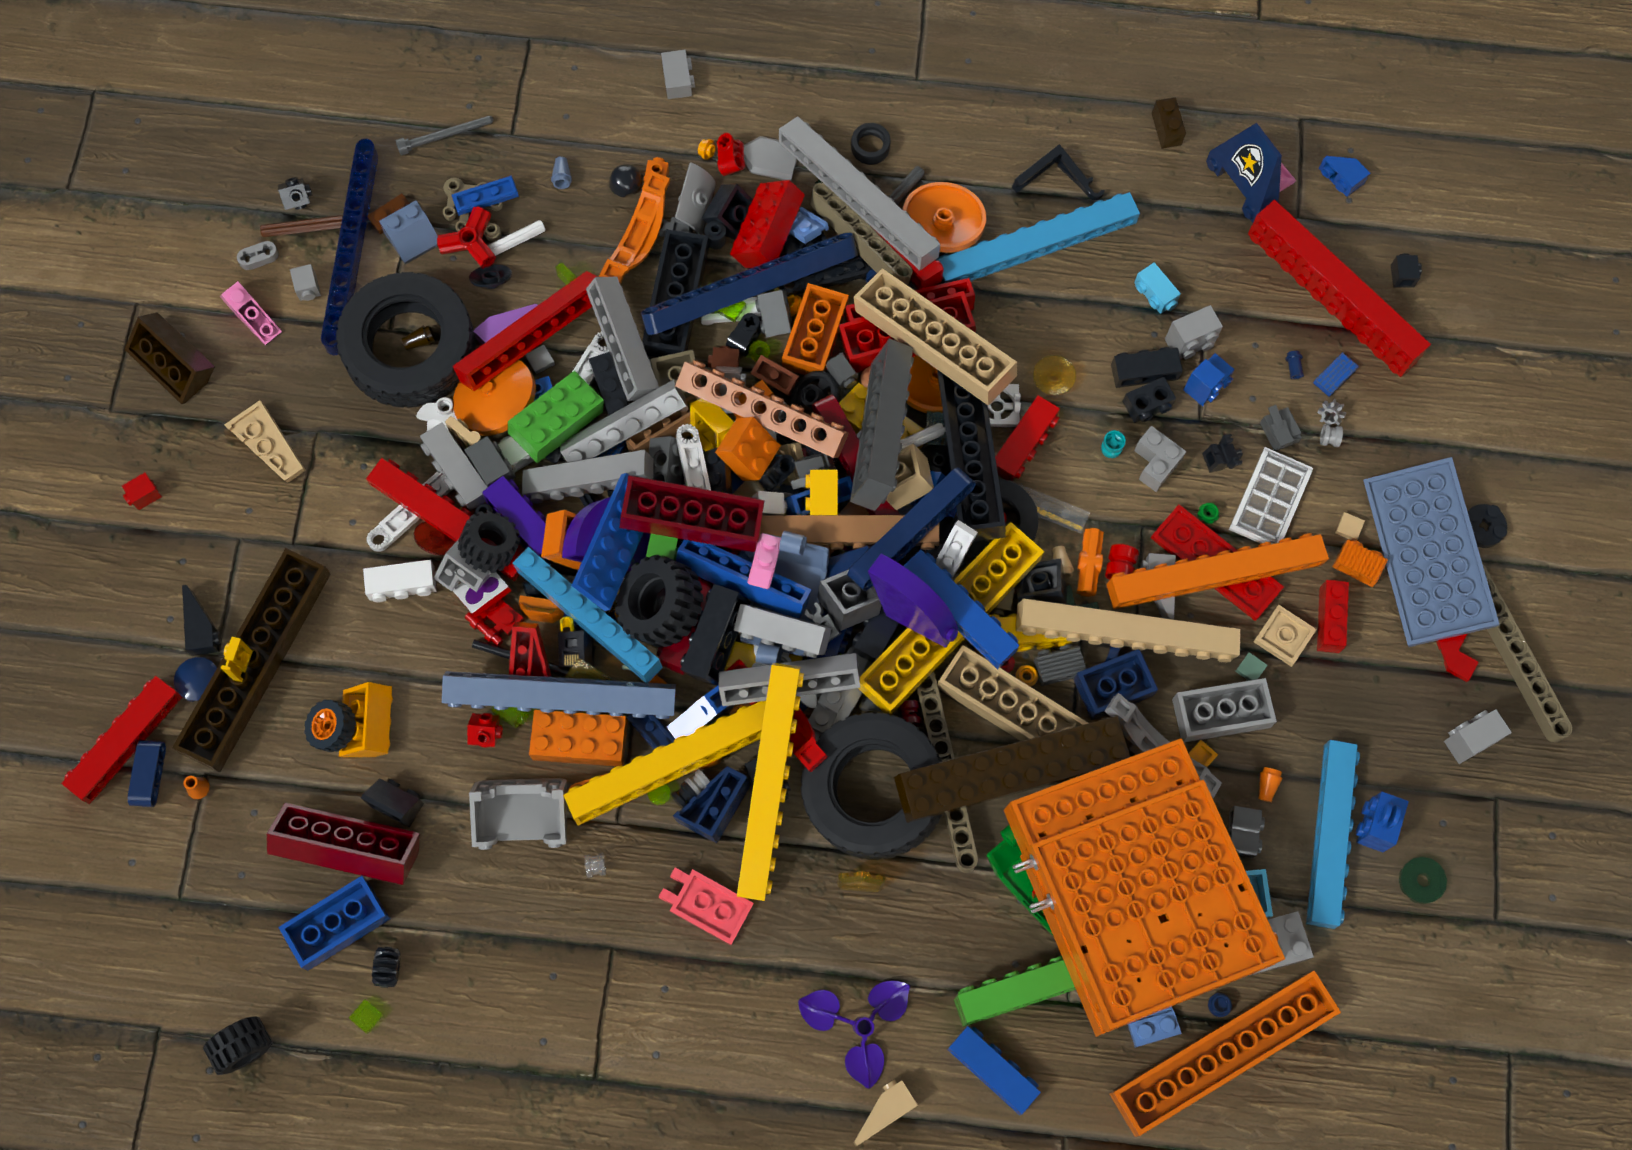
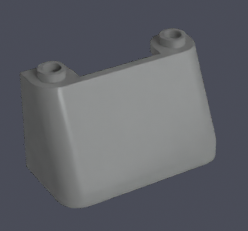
(518, 811)

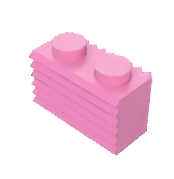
(764, 561)

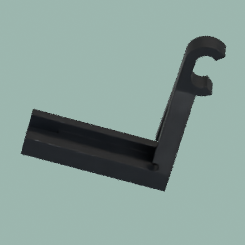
(1065, 163)

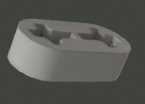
(257, 255)

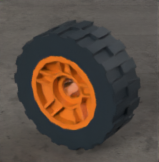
(330, 725)

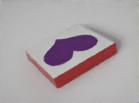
(485, 597)

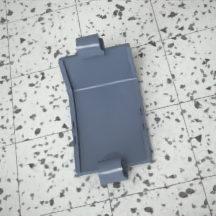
(805, 565)

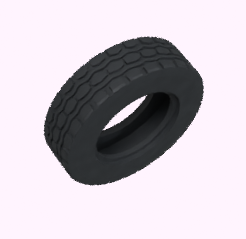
(394, 296)
(820, 794)

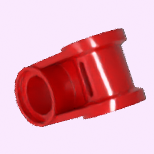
(730, 154)

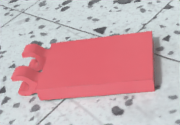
(707, 905)

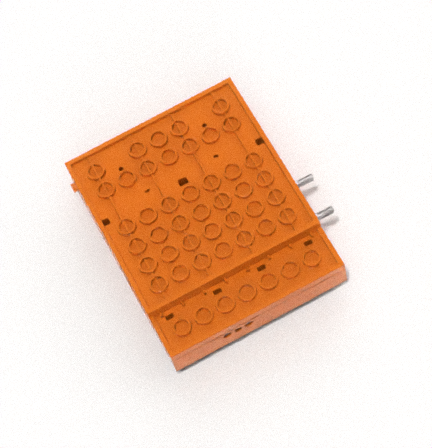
(1141, 886)

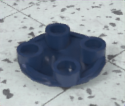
(193, 677)

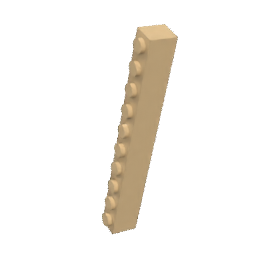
(1127, 629)

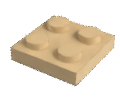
(1284, 635)

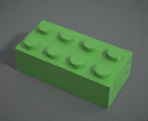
(555, 416)

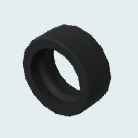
(873, 129)

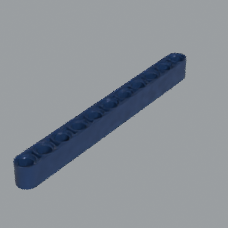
(749, 283)

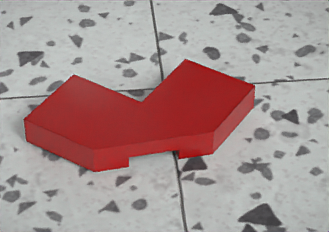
(1454, 660)

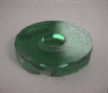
(1436, 880)

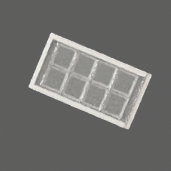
(1271, 498)

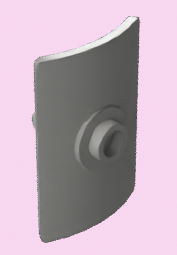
(695, 197)

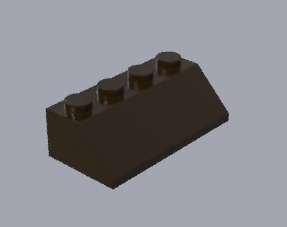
(168, 357)

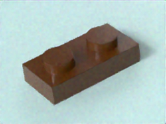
(386, 210)

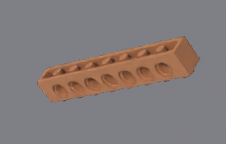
(690, 382)

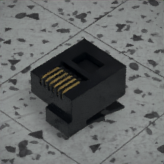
(574, 646)

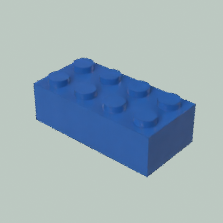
(334, 923)

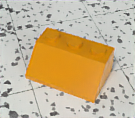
(372, 711)

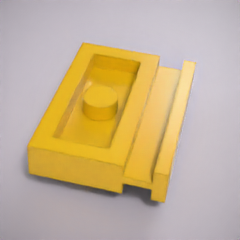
(237, 657)

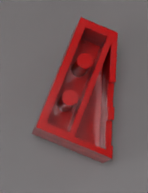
(528, 651)

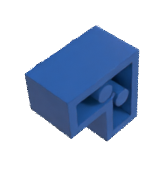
(1209, 379)

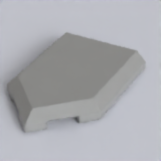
(769, 159)

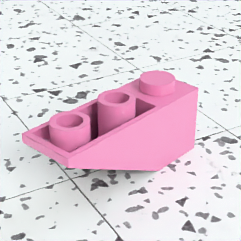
(250, 313)

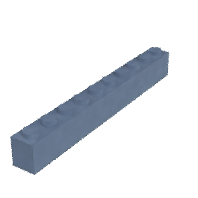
(558, 694)

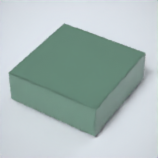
(1251, 667)

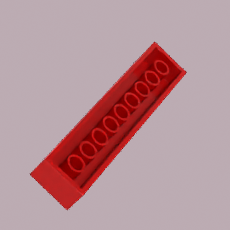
(1338, 288)

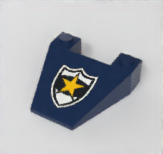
(1253, 167)

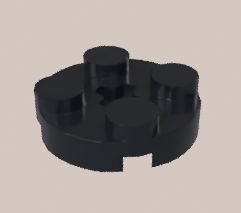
(1494, 518)

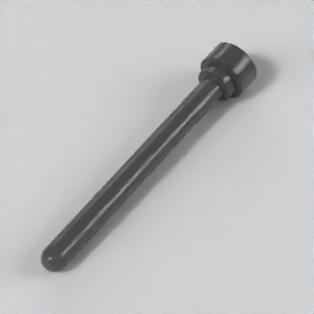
(406, 145)

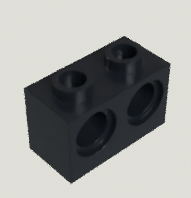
(1146, 396)

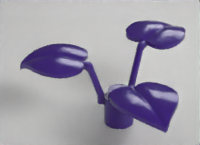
(862, 1062)

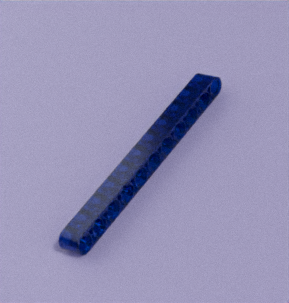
(350, 236)

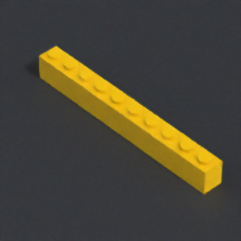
(666, 763)
(768, 781)

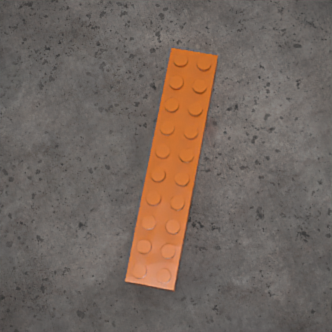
(1224, 1053)

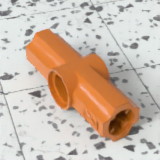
(1090, 562)

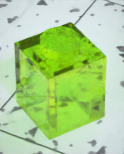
(512, 716)

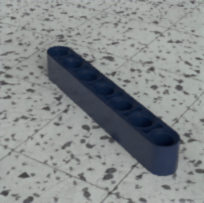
(914, 524)

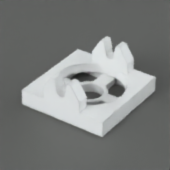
(1014, 418)

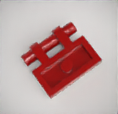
(501, 615)

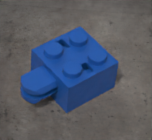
(1381, 821)

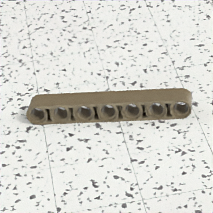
(868, 242)

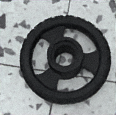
(810, 394)

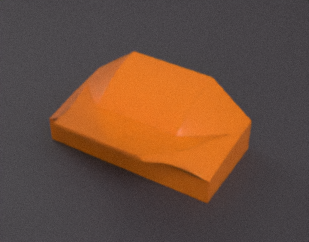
(540, 609)

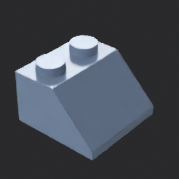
(409, 232)

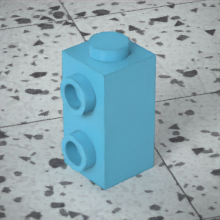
(1157, 288)

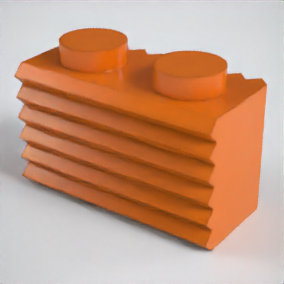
(1360, 562)

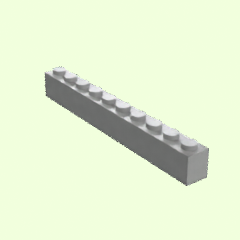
(859, 193)

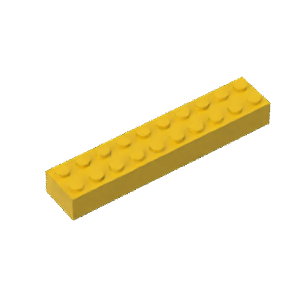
(915, 657)

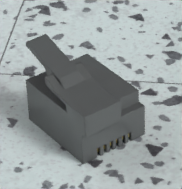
(1280, 428)
(814, 462)

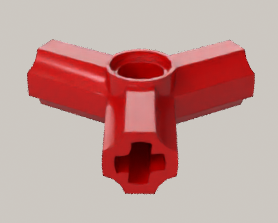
(477, 247)

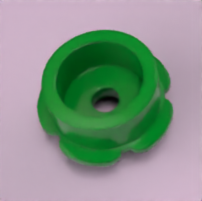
(1212, 509)

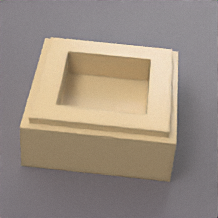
(1349, 526)

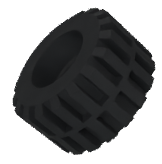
(482, 554)
(237, 1045)

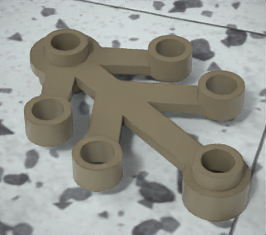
(490, 236)

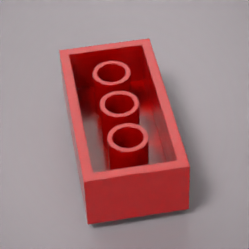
(767, 223)

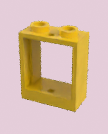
(713, 423)

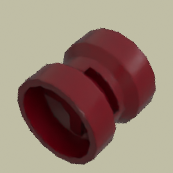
(910, 713)

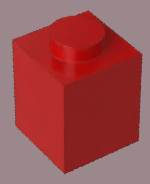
(141, 491)

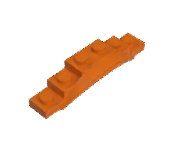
(642, 229)

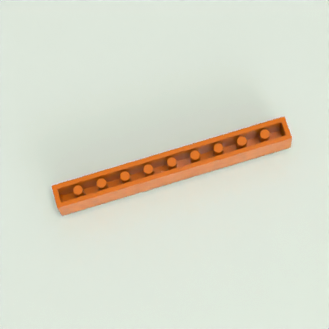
(1216, 571)

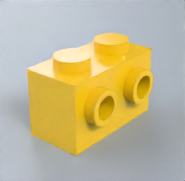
(823, 492)

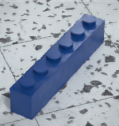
(733, 573)
(970, 615)

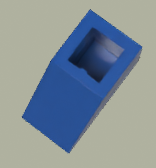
(1344, 173)

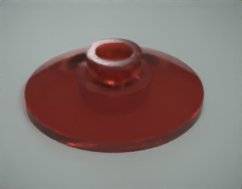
(431, 539)

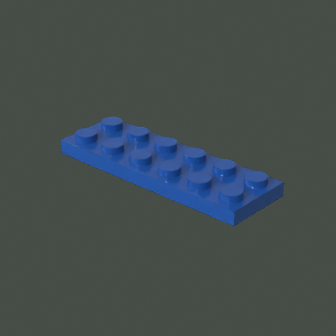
(608, 553)

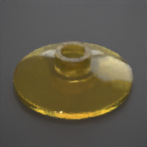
(1054, 366)

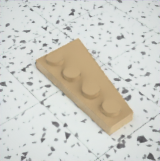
(265, 439)

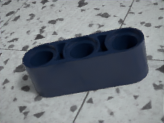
(146, 773)

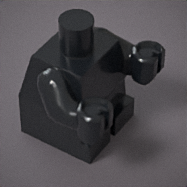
(1222, 455)

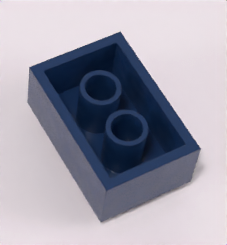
(1120, 675)

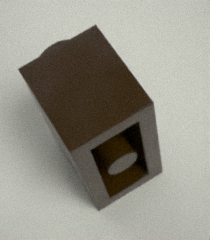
(1168, 122)

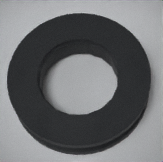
(1024, 508)

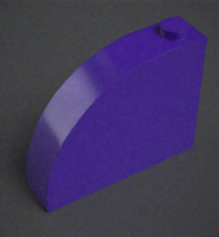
(583, 529)
(912, 601)

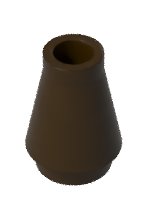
(419, 338)

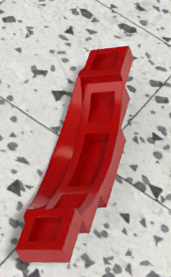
(804, 738)

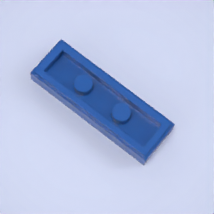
(485, 195)

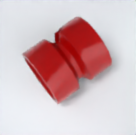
(1122, 560)

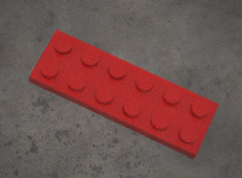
(1189, 538)

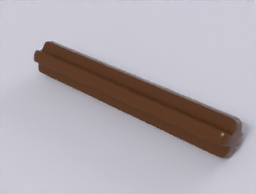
(301, 226)

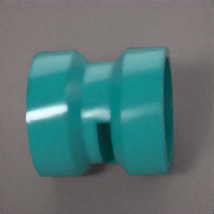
(1116, 441)

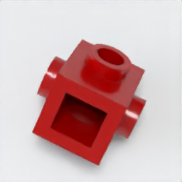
(484, 730)

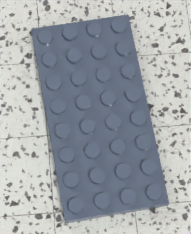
(1431, 552)

